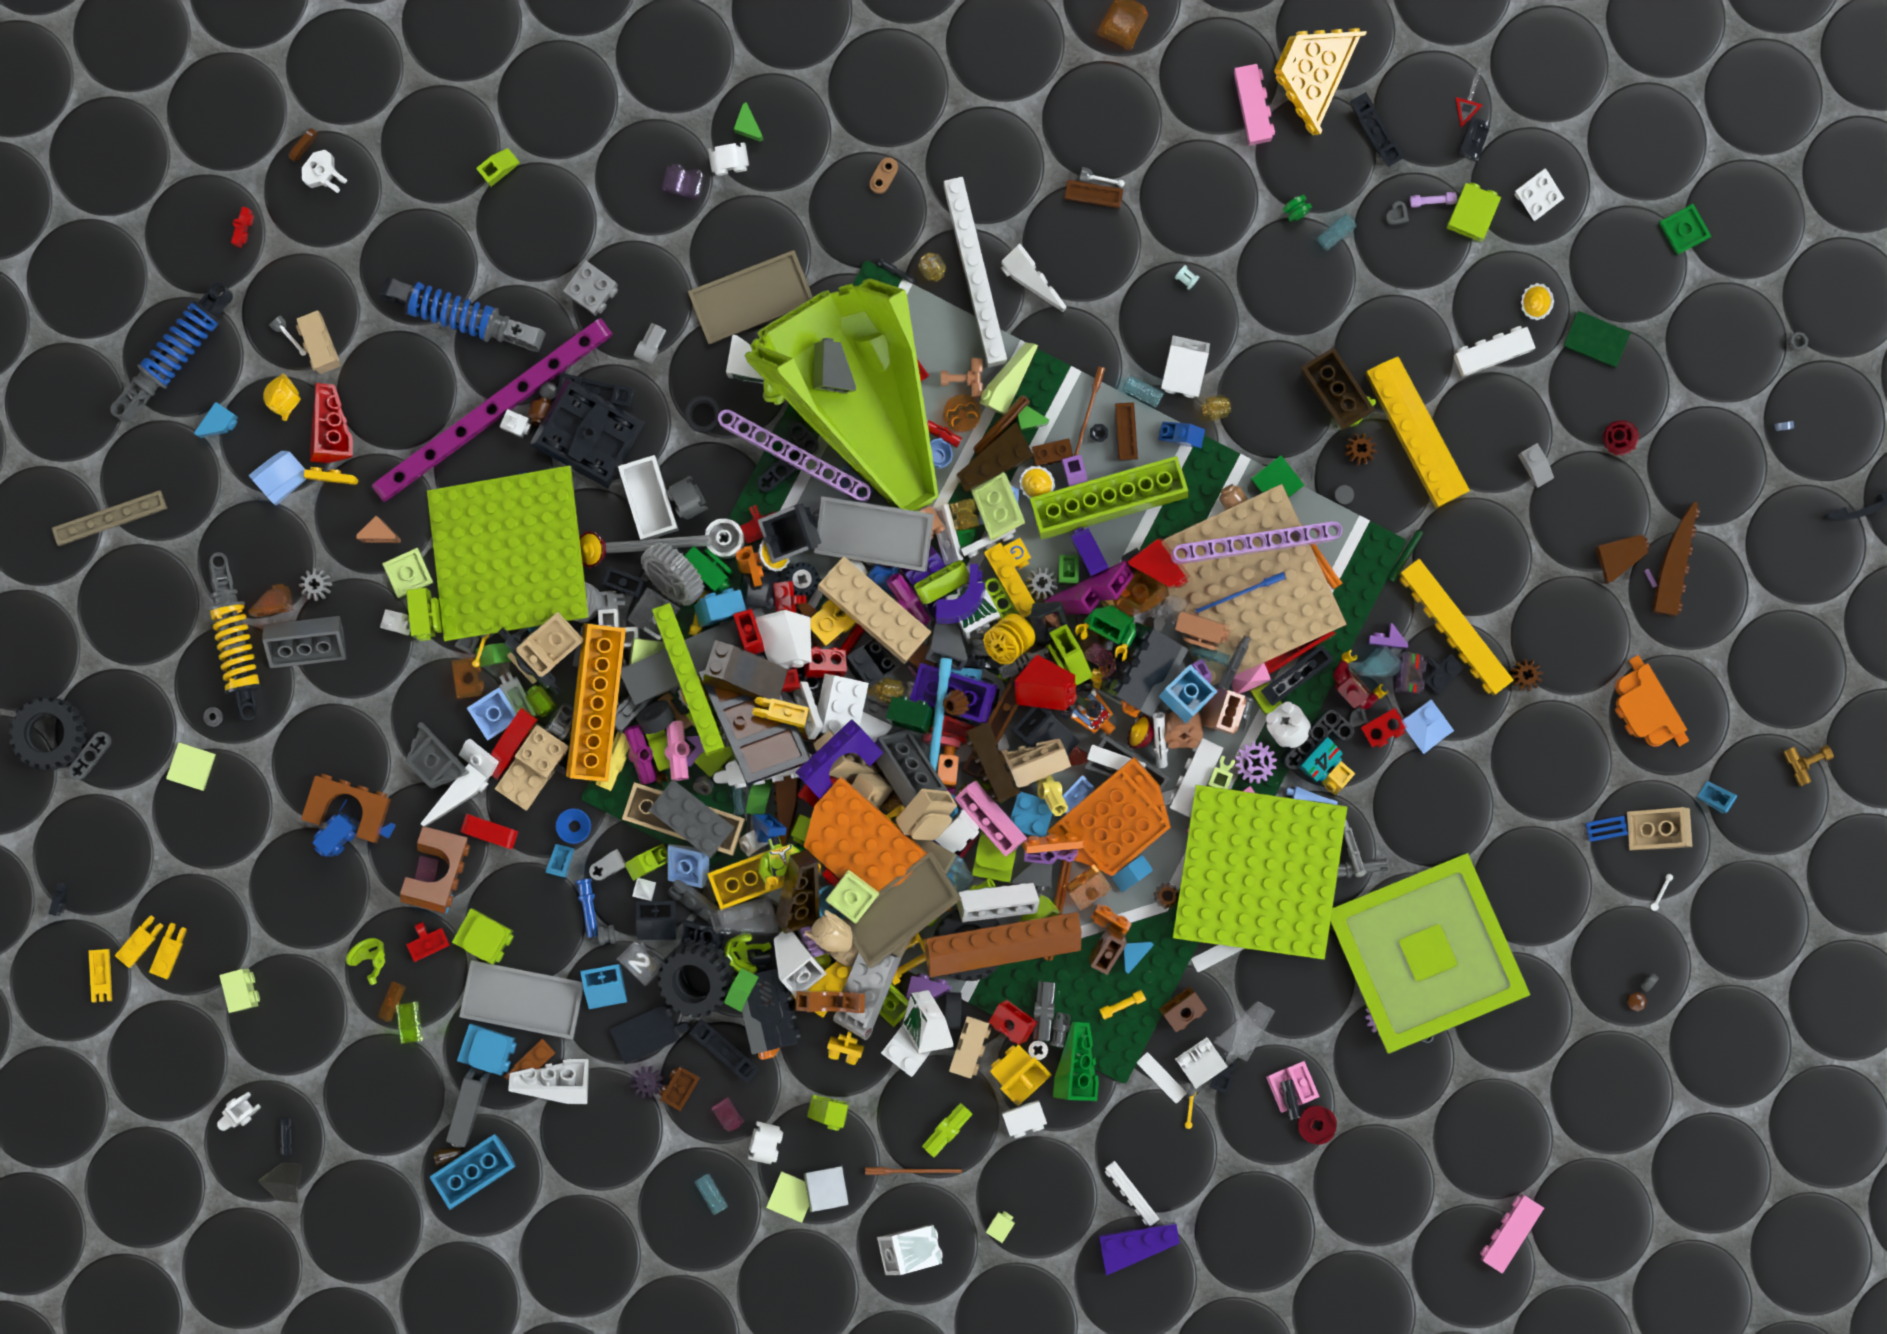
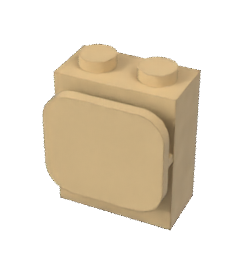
(927, 814)

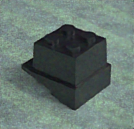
(789, 532)

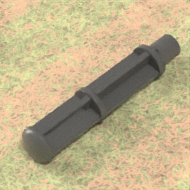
(1234, 663)

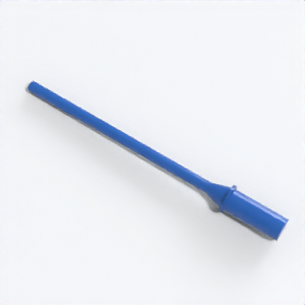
(1266, 582)

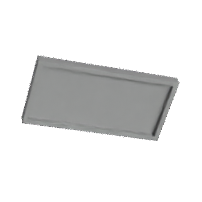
(874, 533)
(522, 999)

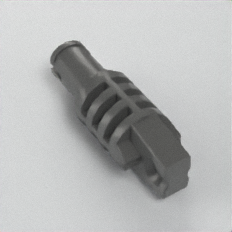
(1021, 663)

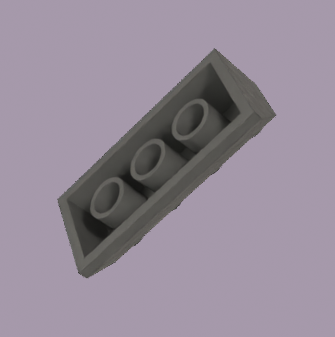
(304, 642)
(906, 766)

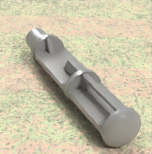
(1353, 851)

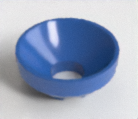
(566, 818)

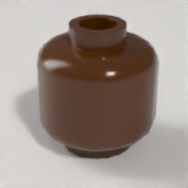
(538, 410)

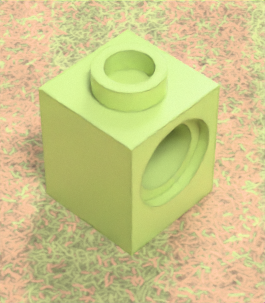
(1000, 1226)

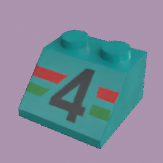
(1319, 762)

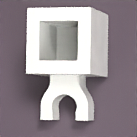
(515, 423)

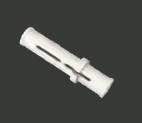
(1161, 756)

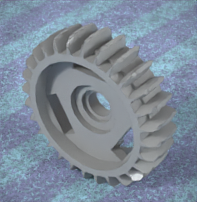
(672, 574)

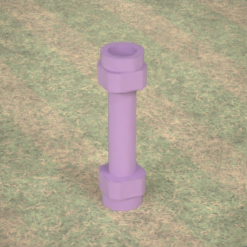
(1450, 198)

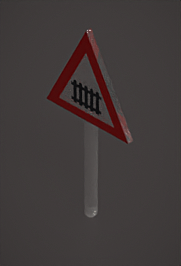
(1467, 108)

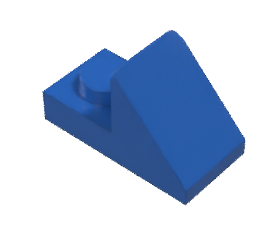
(767, 827)

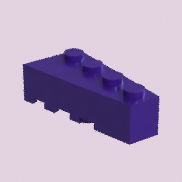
(1134, 1245)

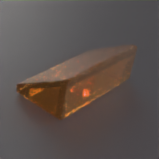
(391, 1000)

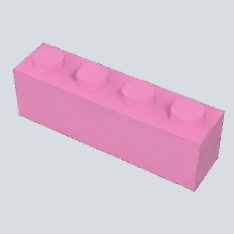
(1253, 104)
(990, 818)
(1511, 1233)

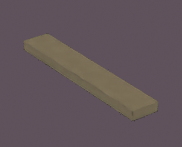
(109, 518)

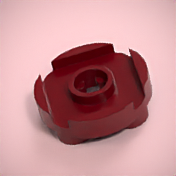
(1328, 1127)

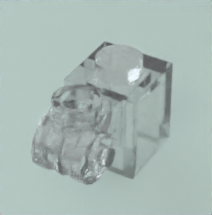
(1170, 610)

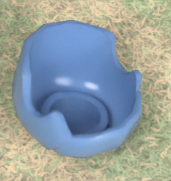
(941, 453)

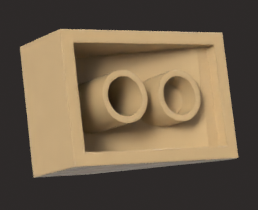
(1659, 829)

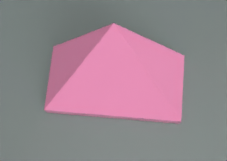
(1250, 678)

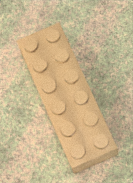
(874, 610)
(644, 797)

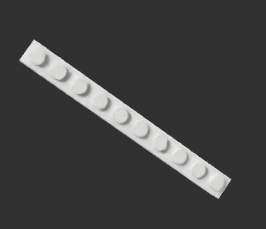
(975, 272)

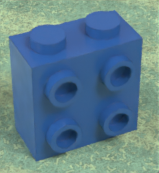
(337, 833)

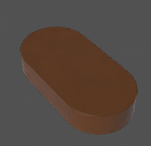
(303, 144)

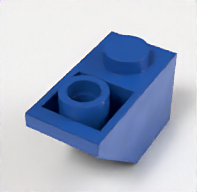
(1181, 434)

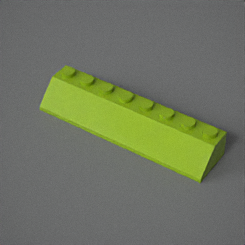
(1109, 497)

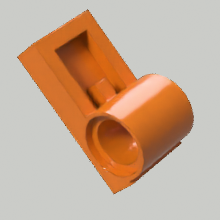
(747, 563)

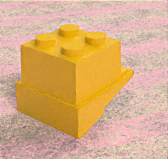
(1019, 1074)

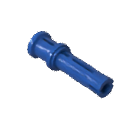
(586, 897)

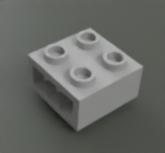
(591, 288)

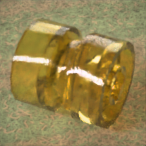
(964, 514)

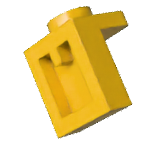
(1338, 778)

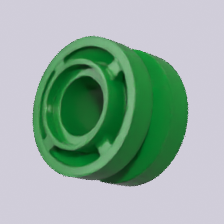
(1297, 208)

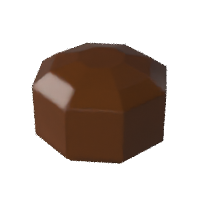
(1636, 1001)

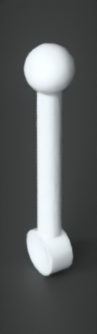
(1654, 906)

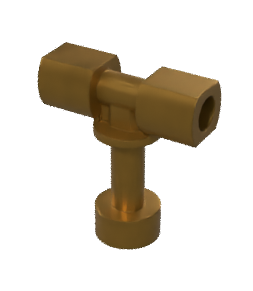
(1801, 764)

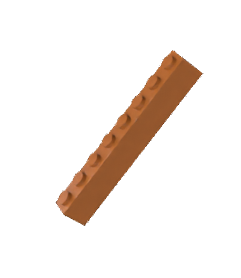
(1003, 944)

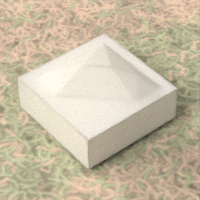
(644, 889)

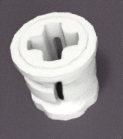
(1044, 1049)

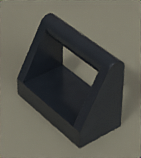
(1037, 617)

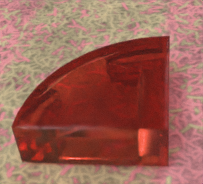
(1078, 757)

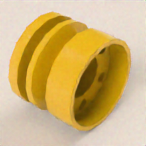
(1009, 639)

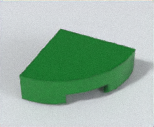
(965, 537)

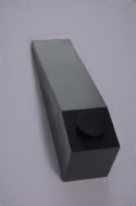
(1297, 675)

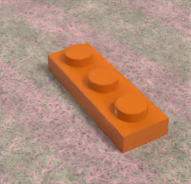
(1052, 843)

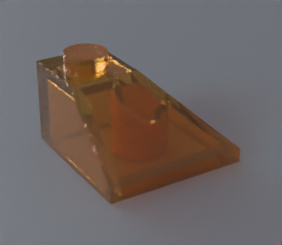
(273, 602)

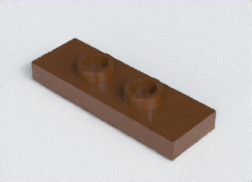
(1093, 194)
(1126, 431)

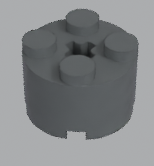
(687, 497)

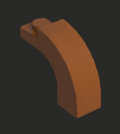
(830, 1001)

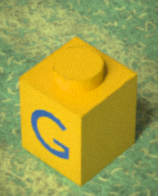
(1018, 553)

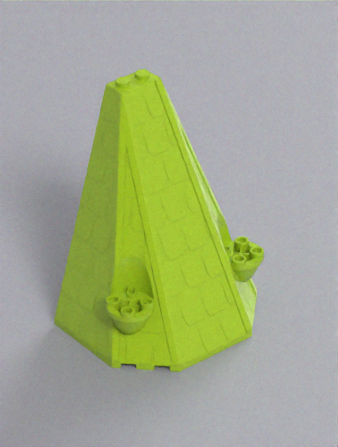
(884, 421)

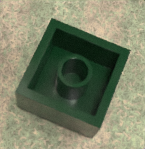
(910, 715)

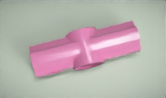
(676, 743)

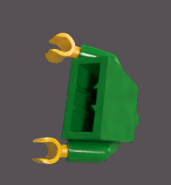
(1112, 625)

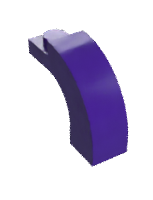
(963, 607)

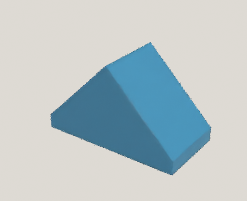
(1717, 797)
(560, 861)
(1132, 873)
(1134, 953)

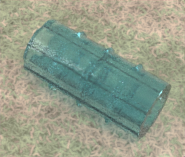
(1336, 232)
(1143, 391)
(711, 1194)

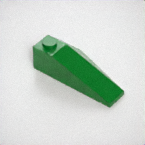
(1076, 1072)

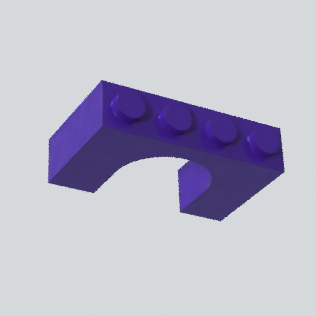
(847, 740)

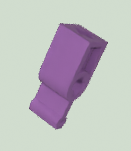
(1047, 858)

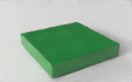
(1685, 229)
(1276, 474)

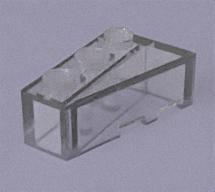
(750, 917)
(1246, 1031)

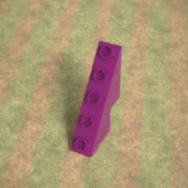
(1100, 587)

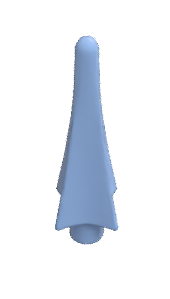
(1302, 794)

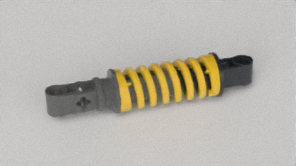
(232, 639)

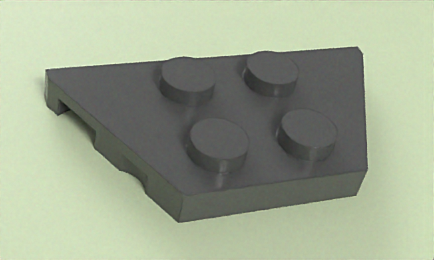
(433, 759)

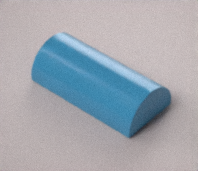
(473, 1171)

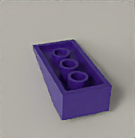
(978, 692)

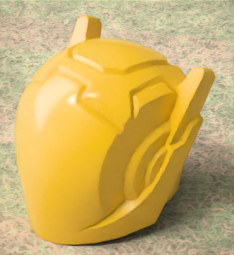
(281, 396)

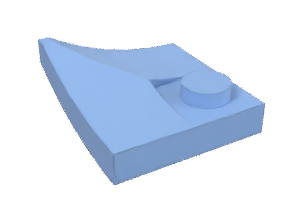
(1427, 726)

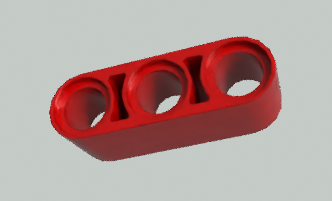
(489, 831)

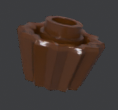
(955, 703)
(1166, 895)

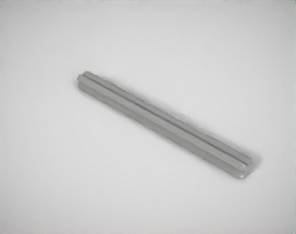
(643, 545)

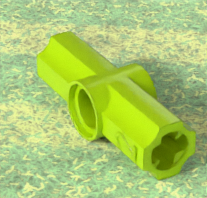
(947, 1130)

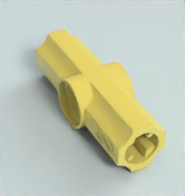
(618, 758)
(1052, 793)

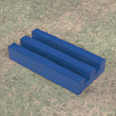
(1622, 825)

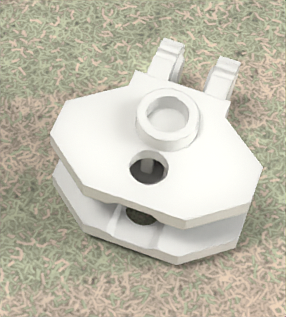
(322, 173)
(237, 1112)

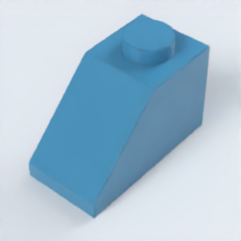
(216, 422)

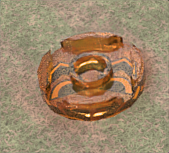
(962, 413)

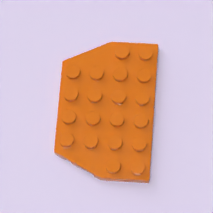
(1117, 819)
(858, 837)

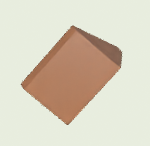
(377, 532)

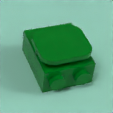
(710, 569)

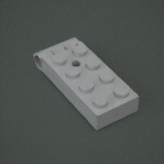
(875, 986)

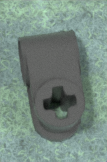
(561, 721)

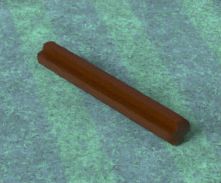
(1001, 424)

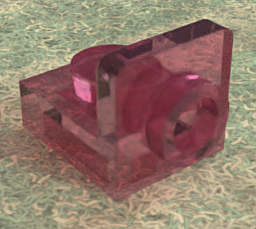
(728, 1115)

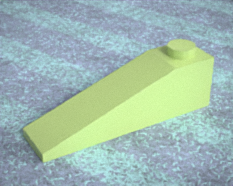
(1005, 384)

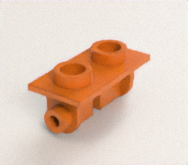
(1104, 915)

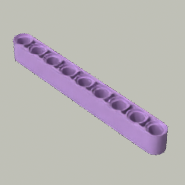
(805, 457)
(1265, 539)

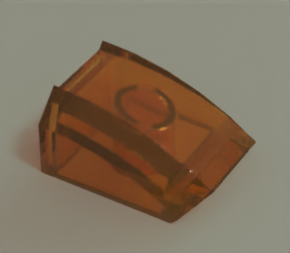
(1123, 22)
(1141, 595)

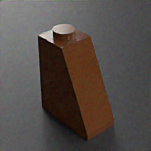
(1620, 556)

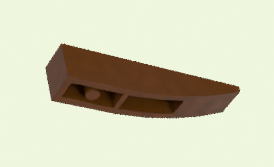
(1675, 567)
(787, 803)

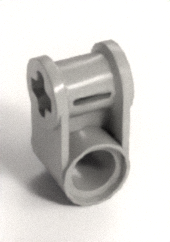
(610, 863)

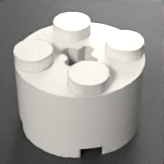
(728, 158)
(735, 540)
(1288, 725)
(764, 1143)

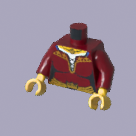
(1352, 687)

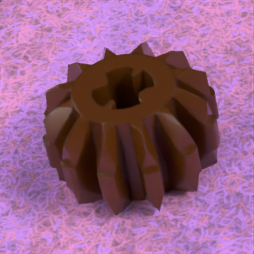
(1359, 442)
(1524, 667)

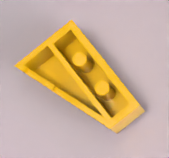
(834, 980)

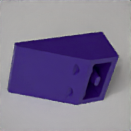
(934, 564)

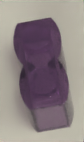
(683, 182)

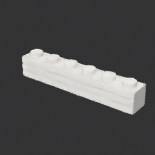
(1132, 1193)

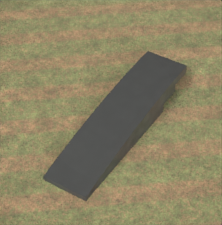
(656, 674)

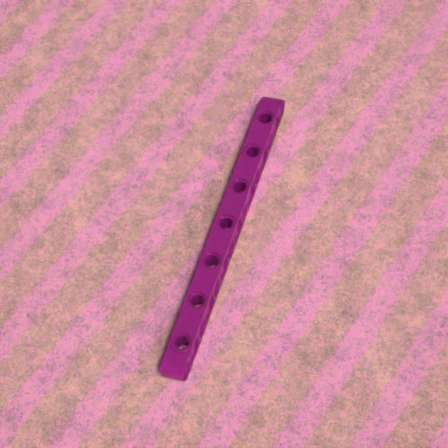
(479, 418)

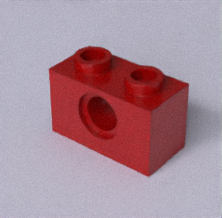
(749, 632)
(1022, 1022)

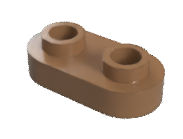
(884, 175)

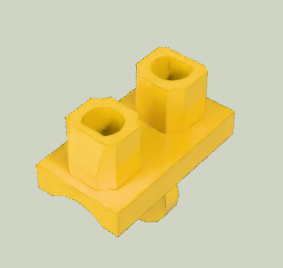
(845, 1045)

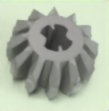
(1047, 587)
(312, 592)

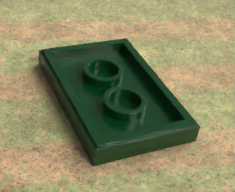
(1596, 339)

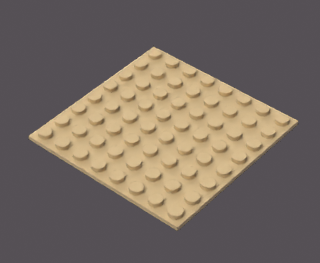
(1272, 616)

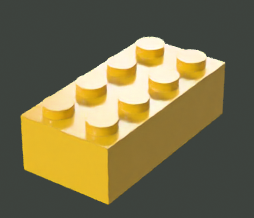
(739, 882)

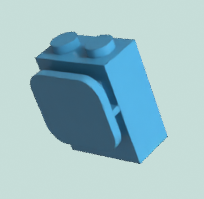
(487, 1049)

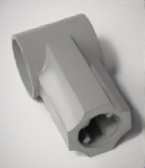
(648, 348)

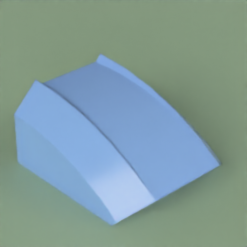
(279, 476)

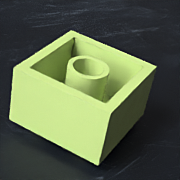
(239, 990)

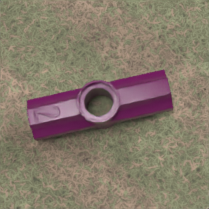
(907, 598)
(636, 745)

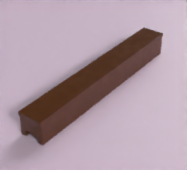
(1001, 715)

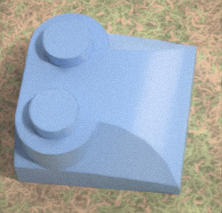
(492, 713)
(687, 865)

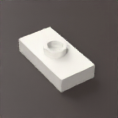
(478, 758)

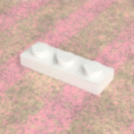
(948, 538)
(973, 549)
(804, 698)

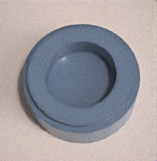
(1784, 425)

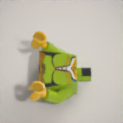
(775, 862)

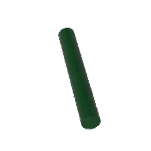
(1405, 556)

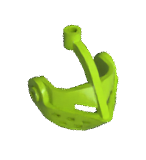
(741, 949)
(361, 952)

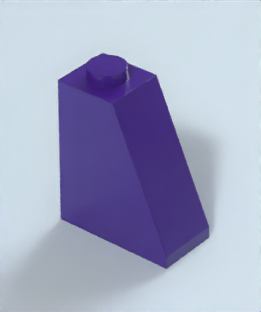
(1088, 551)

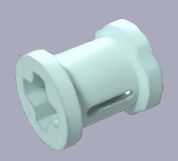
(1187, 277)

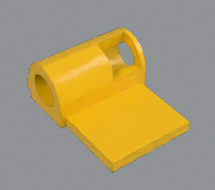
(830, 622)

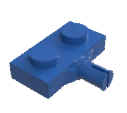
(880, 574)

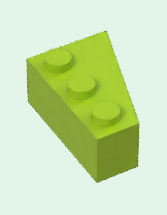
(828, 1111)

